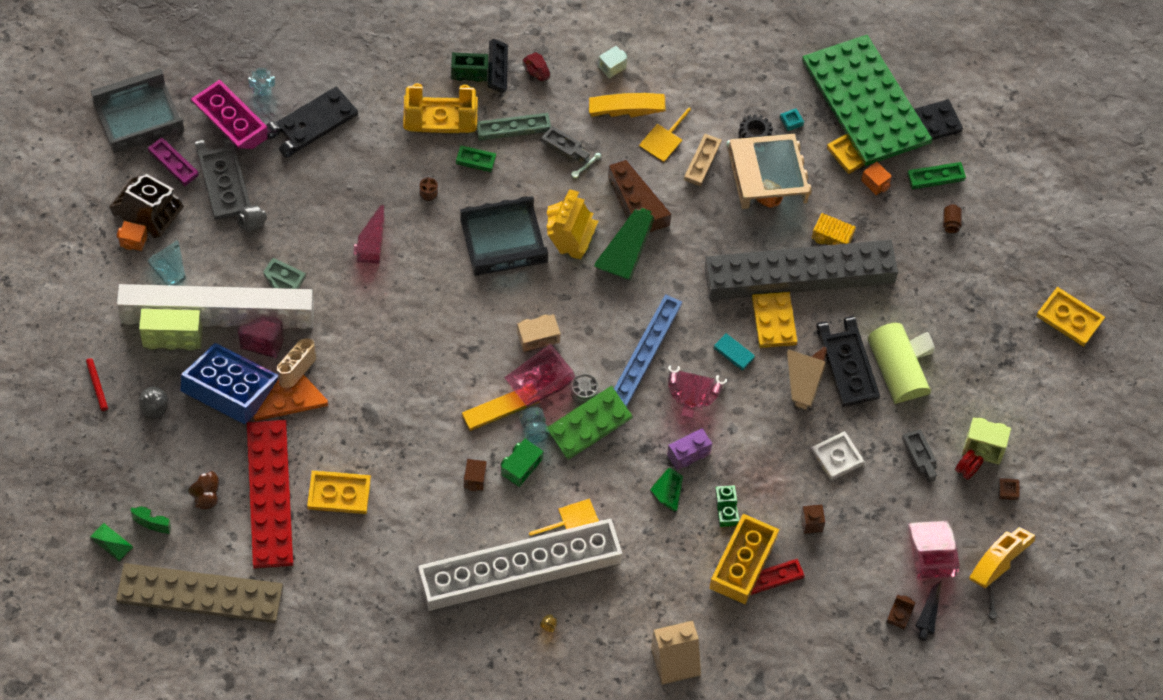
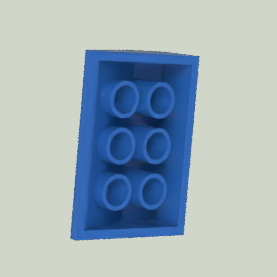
(228, 383)

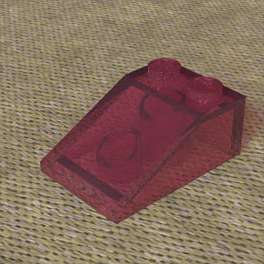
(540, 376)

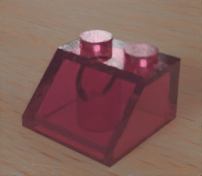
(262, 336)

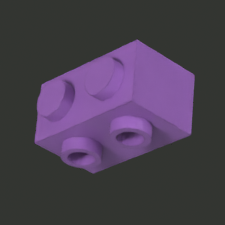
(689, 449)

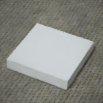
(837, 456)

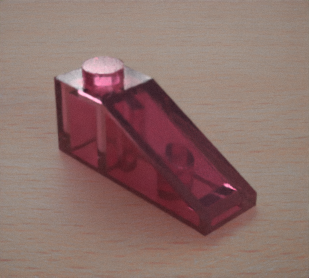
(370, 239)

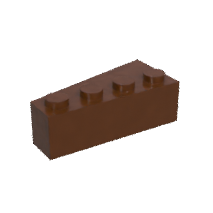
(635, 194)

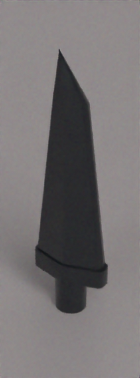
(927, 619)

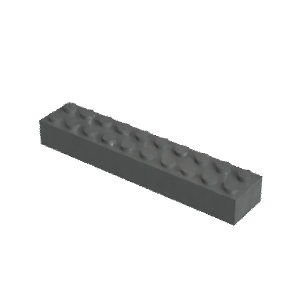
(801, 269)

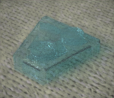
(169, 264)

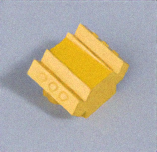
(571, 225)

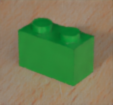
(521, 462)

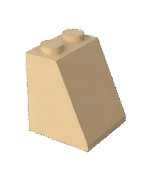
(804, 378)
(676, 652)

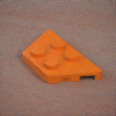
(290, 400)

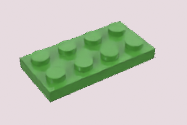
(589, 422)

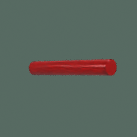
(96, 384)

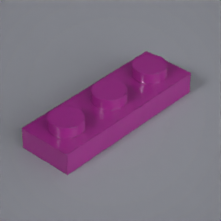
(173, 161)

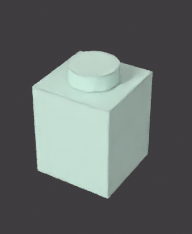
(612, 61)

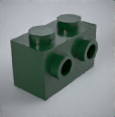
(469, 67)

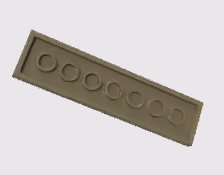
(199, 593)

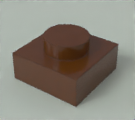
(1009, 489)

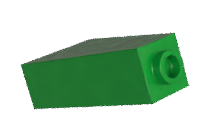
(626, 247)

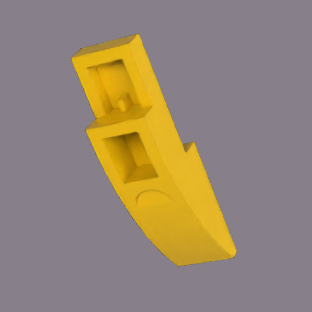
(999, 556)

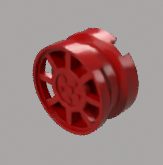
(969, 464)

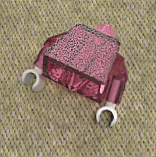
(693, 390)

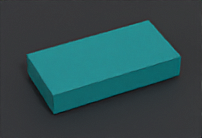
(734, 352)

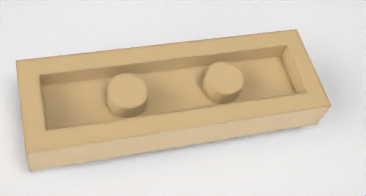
(702, 160)

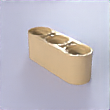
(296, 362)

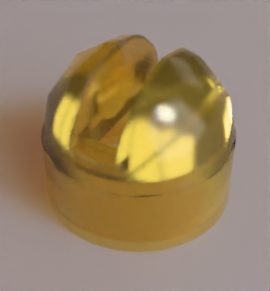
(549, 623)

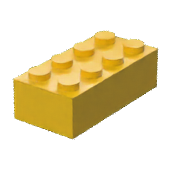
(744, 559)

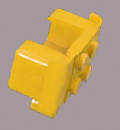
(440, 114)

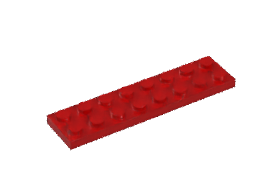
(269, 494)

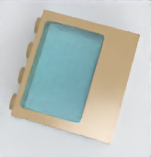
(768, 168)

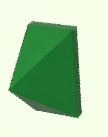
(668, 488)
(111, 542)

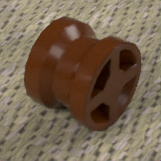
(427, 184)

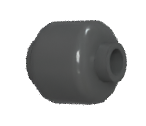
(251, 218)

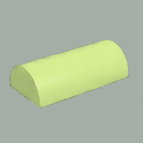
(898, 363)

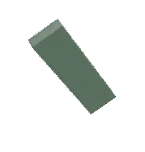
(513, 126)

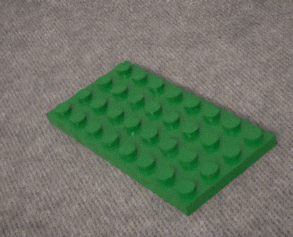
(866, 100)

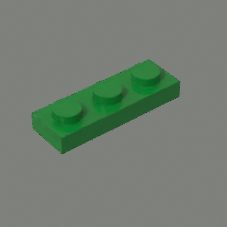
(936, 175)

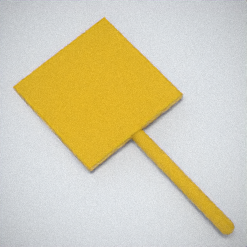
(661, 141)
(573, 516)

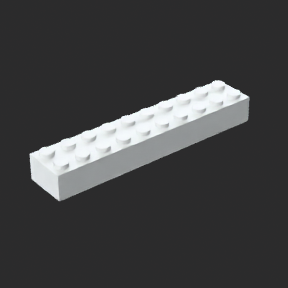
(220, 304)
(519, 564)

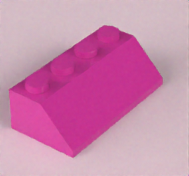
(231, 115)

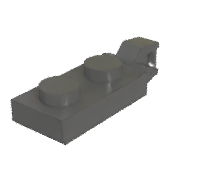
(565, 145)
(921, 454)

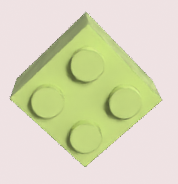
(987, 440)

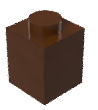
(475, 474)
(812, 519)

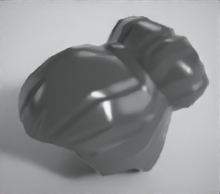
(153, 402)

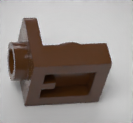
(901, 611)

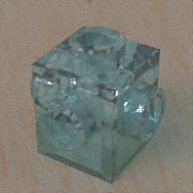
(258, 87)

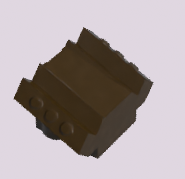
(147, 204)

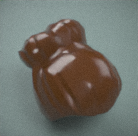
(205, 490)

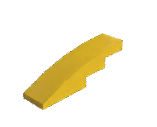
(628, 103)

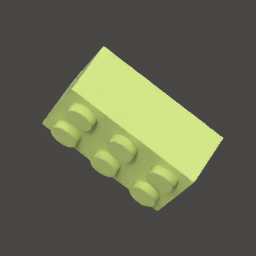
(171, 329)

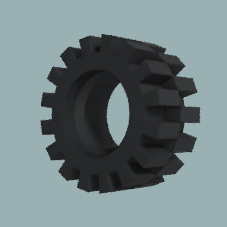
(754, 123)

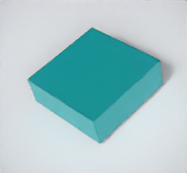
(791, 119)

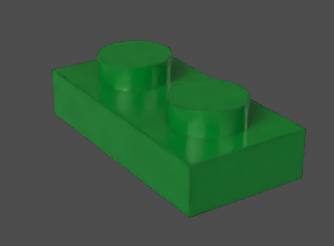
(476, 158)

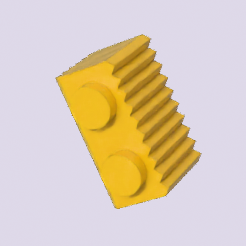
(832, 231)

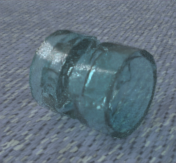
(534, 425)

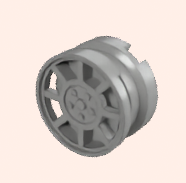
(584, 388)

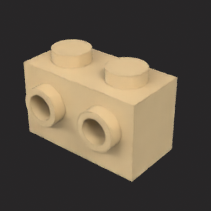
(538, 332)

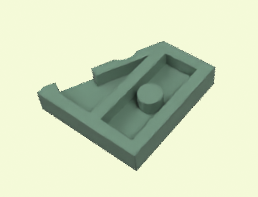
(283, 276)

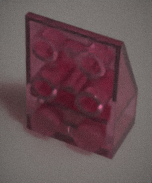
(934, 549)

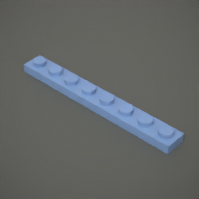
(647, 348)

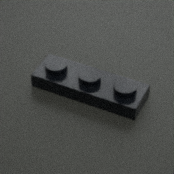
(497, 65)

